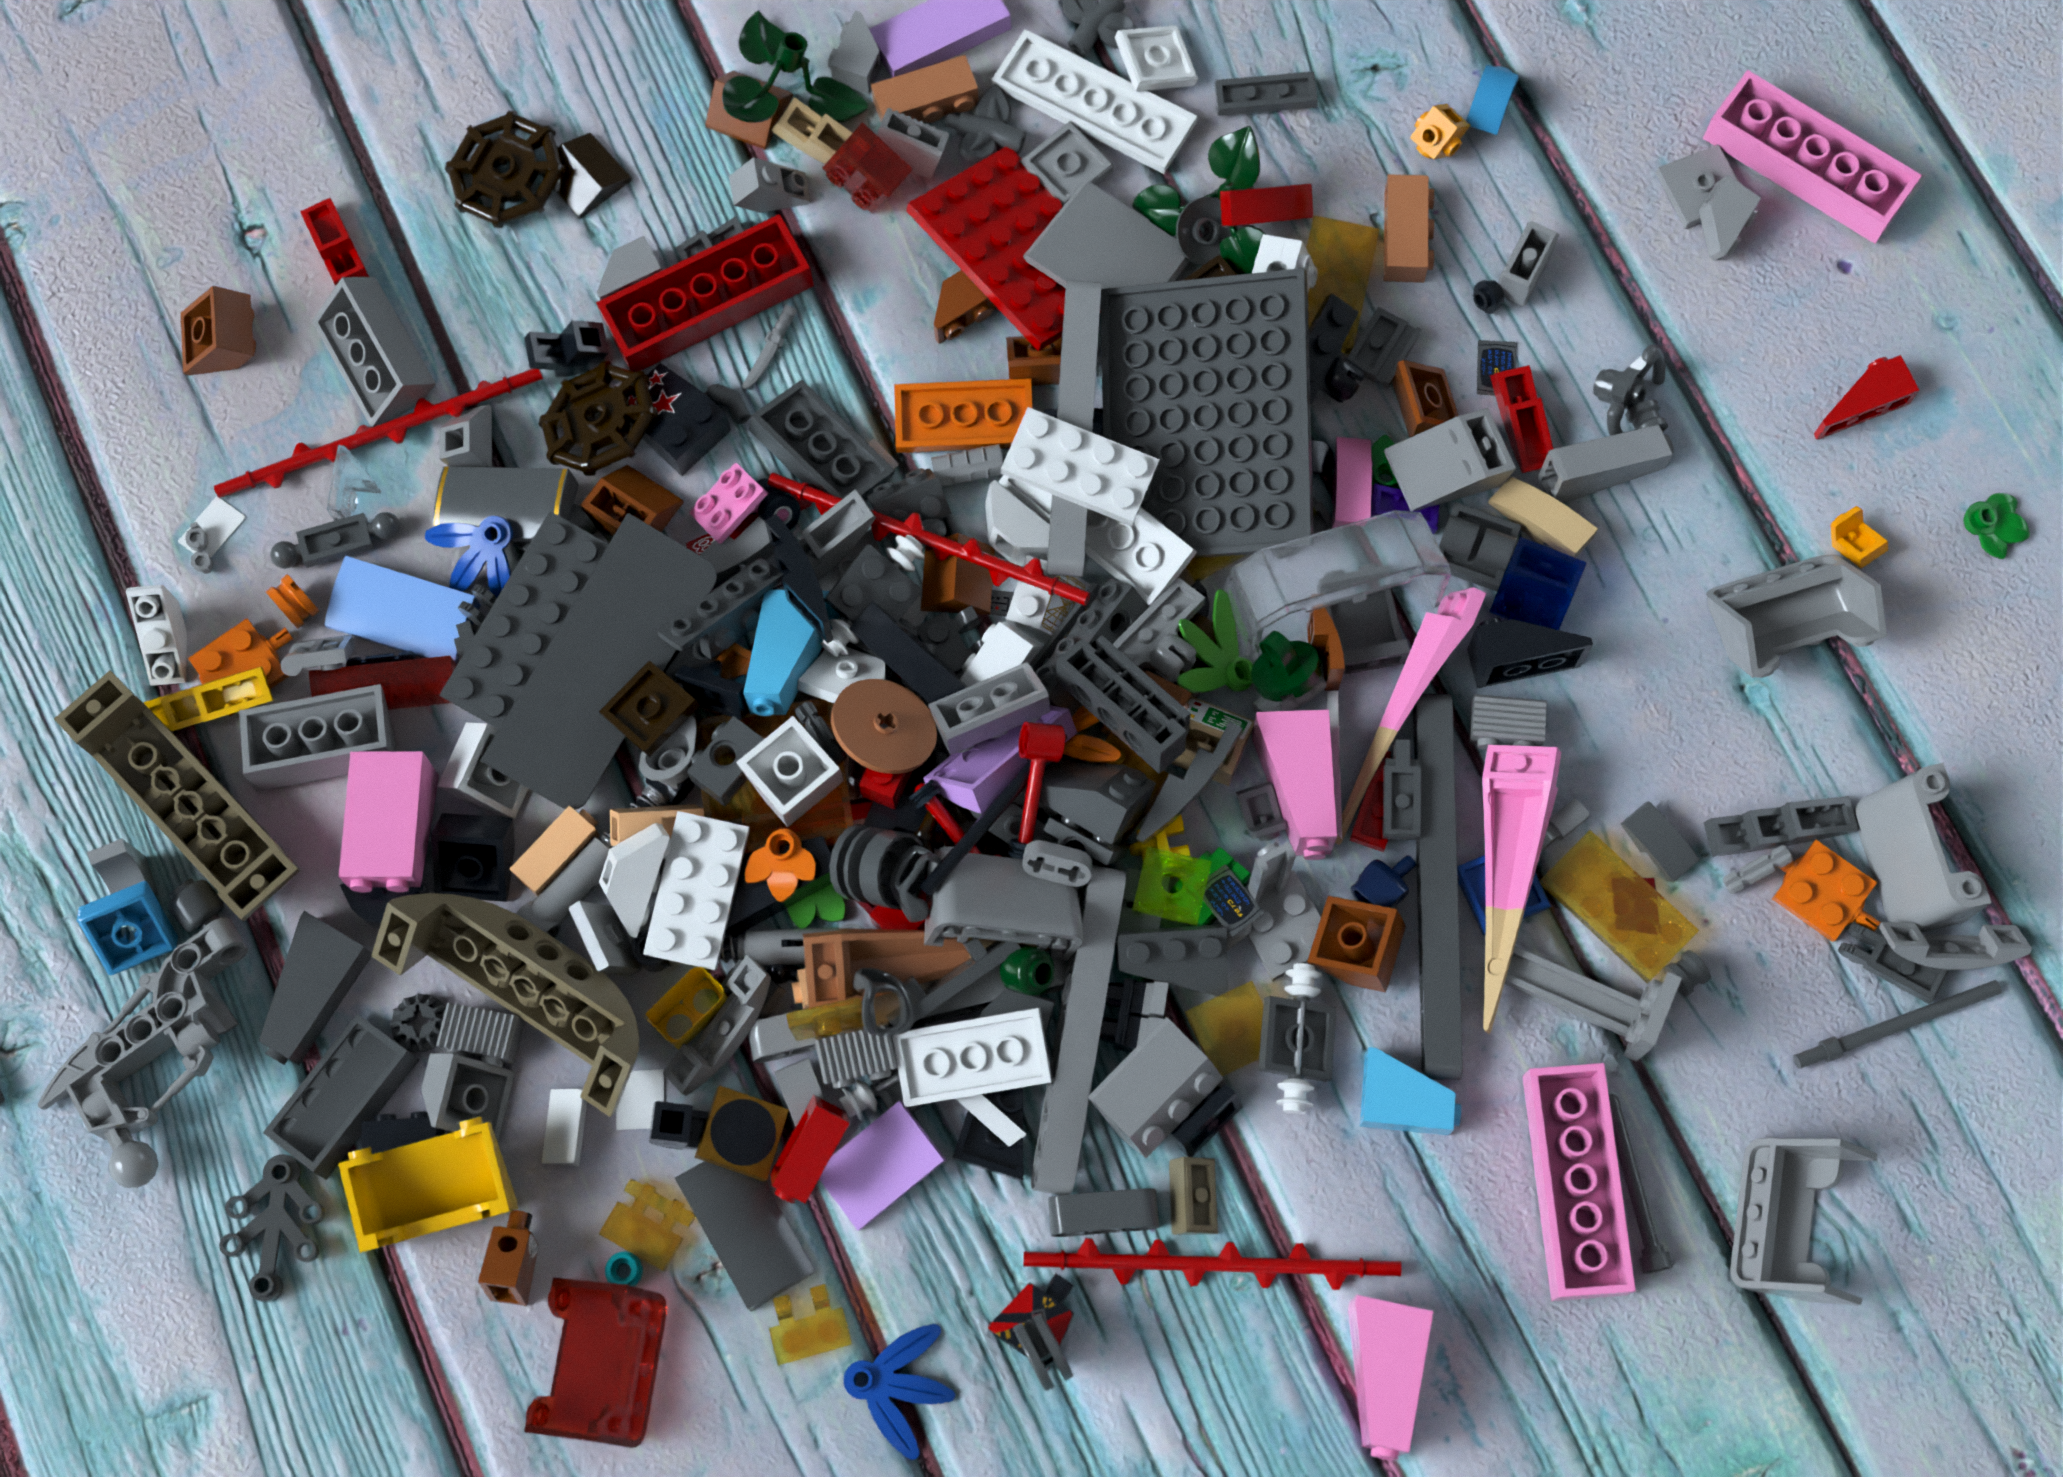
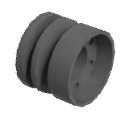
(864, 863)

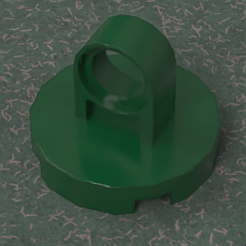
(1285, 667)

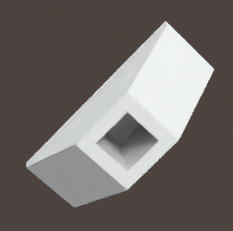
(1014, 527)
(160, 633)
(634, 874)

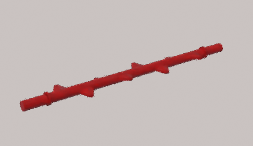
(393, 429)
(943, 547)
(1228, 1261)

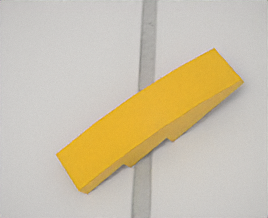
(212, 699)

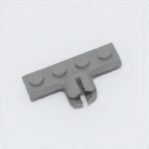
(1153, 637)

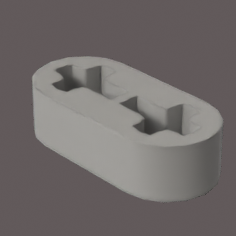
(1057, 863)

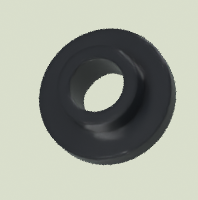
(1488, 296)

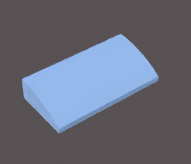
(396, 609)

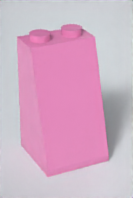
(1299, 764)
(387, 820)
(1388, 1368)

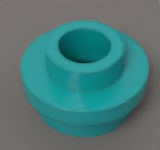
(619, 1259)

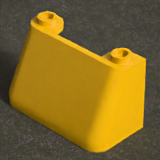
(426, 1185)

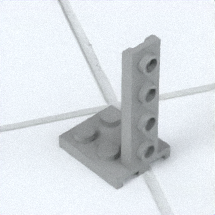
(1289, 919)
(1633, 1019)

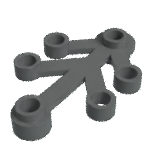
(273, 1221)

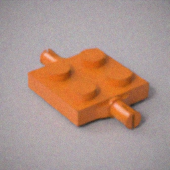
(241, 651)
(1826, 892)

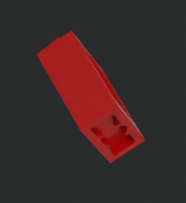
(808, 1150)

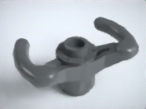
(1627, 387)

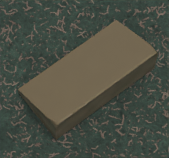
(1193, 1196)

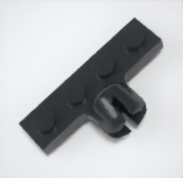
(1328, 366)

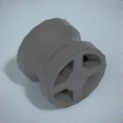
(1646, 415)
(1691, 970)

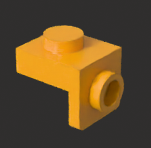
(1856, 539)

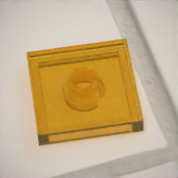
(825, 1019)
(1229, 1027)

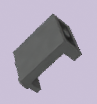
(1369, 633)

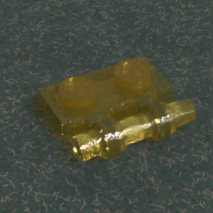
(641, 1235)

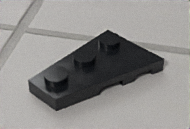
(984, 1149)

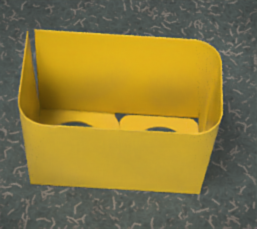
(670, 1006)

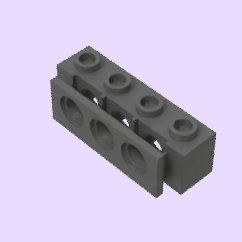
(1112, 612)
(1125, 701)

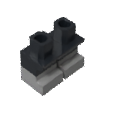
(1139, 1014)

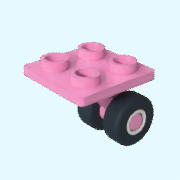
(736, 497)

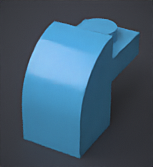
(1492, 98)

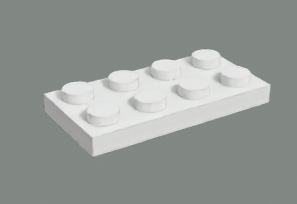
(1079, 466)
(696, 891)
(972, 1057)

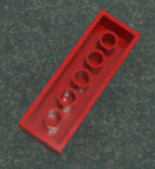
(705, 294)

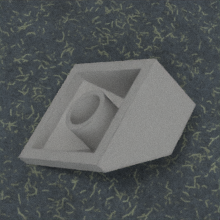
(465, 1089)

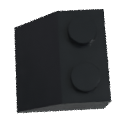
(473, 856)

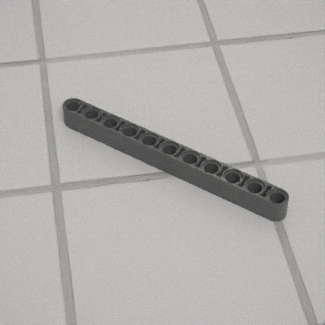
(1438, 891)

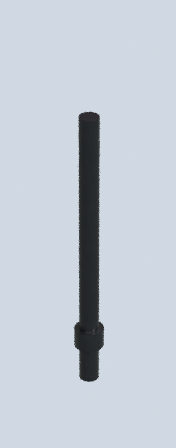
(978, 829)

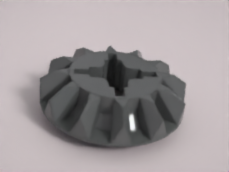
(406, 1034)

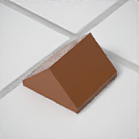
(756, 134)
(1028, 363)
(1423, 396)
(956, 582)

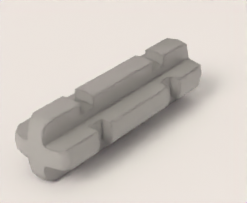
(1757, 869)

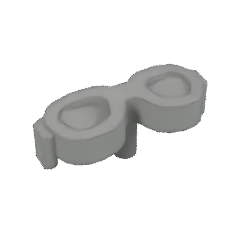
(197, 541)

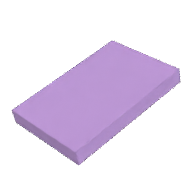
(880, 1165)

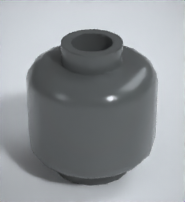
(195, 904)

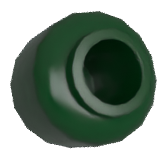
(1028, 971)

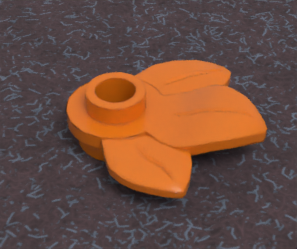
(779, 869)

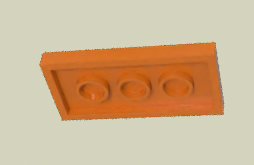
(959, 414)

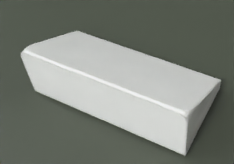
(564, 1127)

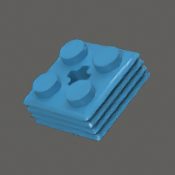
(117, 946)

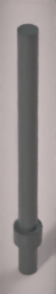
(1833, 1048)

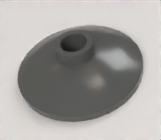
(1204, 212)

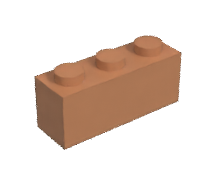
(929, 91)
(1407, 228)

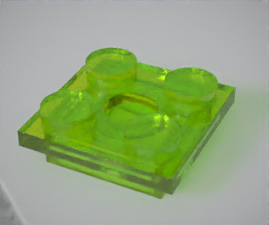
(1178, 906)

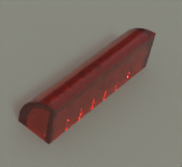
(403, 682)

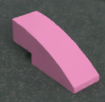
(1351, 481)

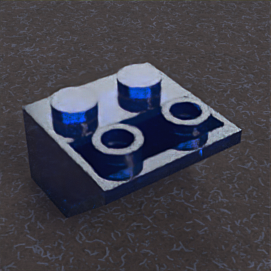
(1537, 585)

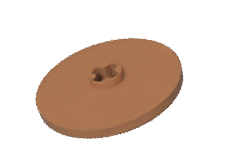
(891, 750)

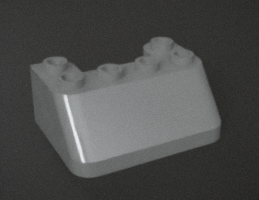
(1795, 608)

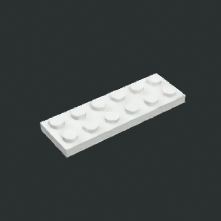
(1094, 101)
(1138, 555)

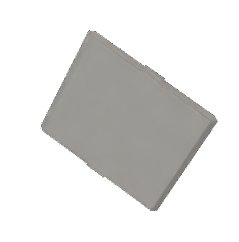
(1105, 243)

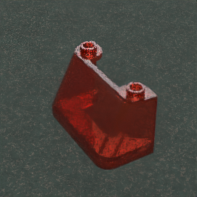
(602, 1363)

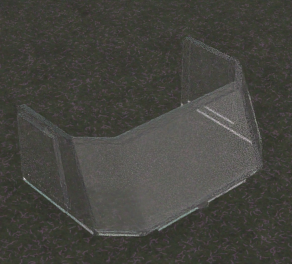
(1333, 569)

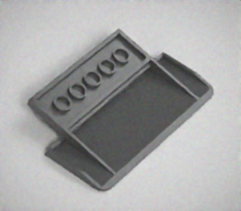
(566, 642)

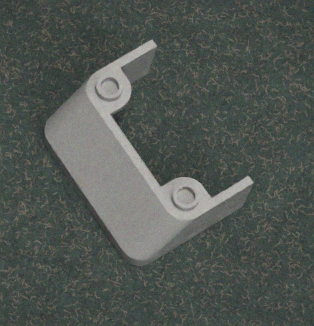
(1778, 1213)

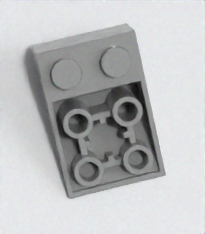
(1451, 461)

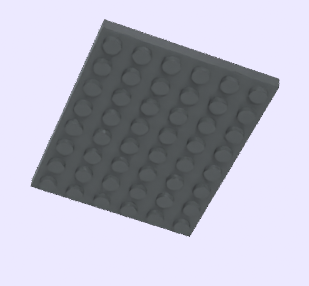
(1221, 395)

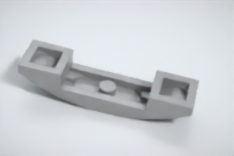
(1955, 952)
(725, 1032)

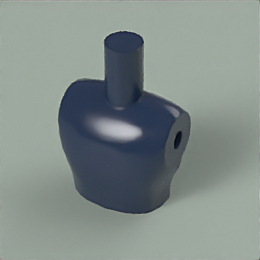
(1382, 884)

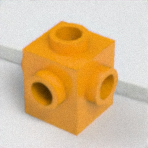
(1439, 132)

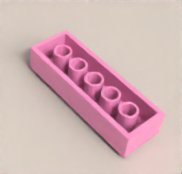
(1811, 156)
(1578, 1182)

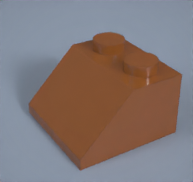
(217, 332)
(1357, 942)

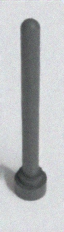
(1653, 1255)

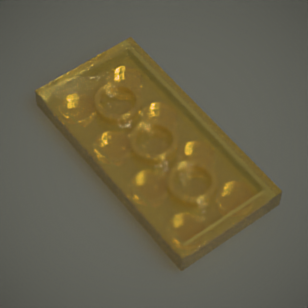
(1343, 261)
(1618, 906)

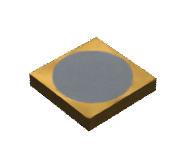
(741, 1133)

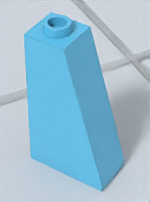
(780, 654)

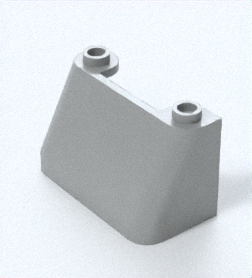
(1909, 855)
(1003, 903)

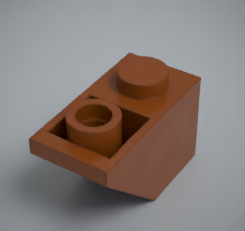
(959, 307)

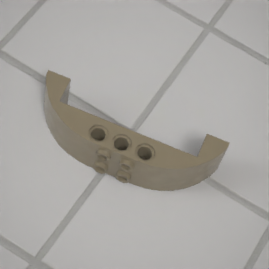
(178, 794)
(524, 974)

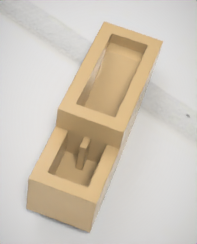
(810, 132)
(1543, 517)

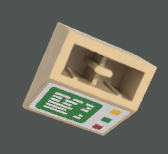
(1206, 730)

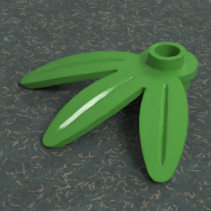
(1222, 658)

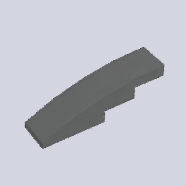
(1180, 794)
(1780, 826)

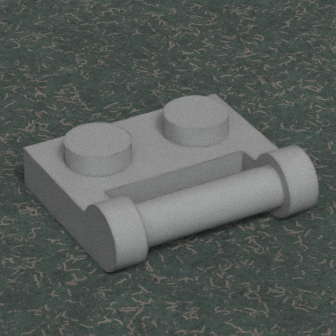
(323, 652)

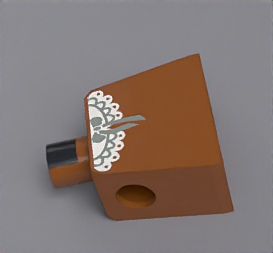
(510, 1261)

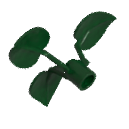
(763, 42)
(1231, 158)

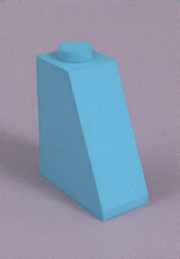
(1404, 1098)

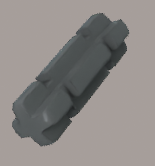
(820, 732)

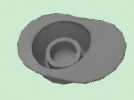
(672, 758)

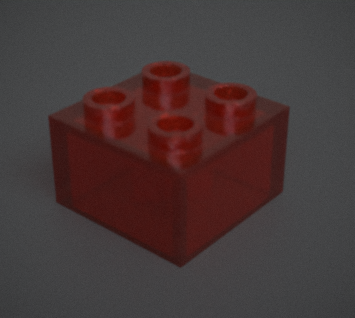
(866, 169)

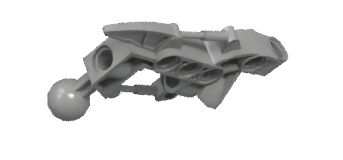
(94, 1072)

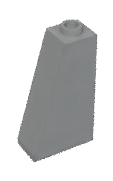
(1604, 463)

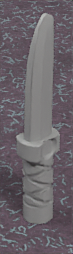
(773, 341)

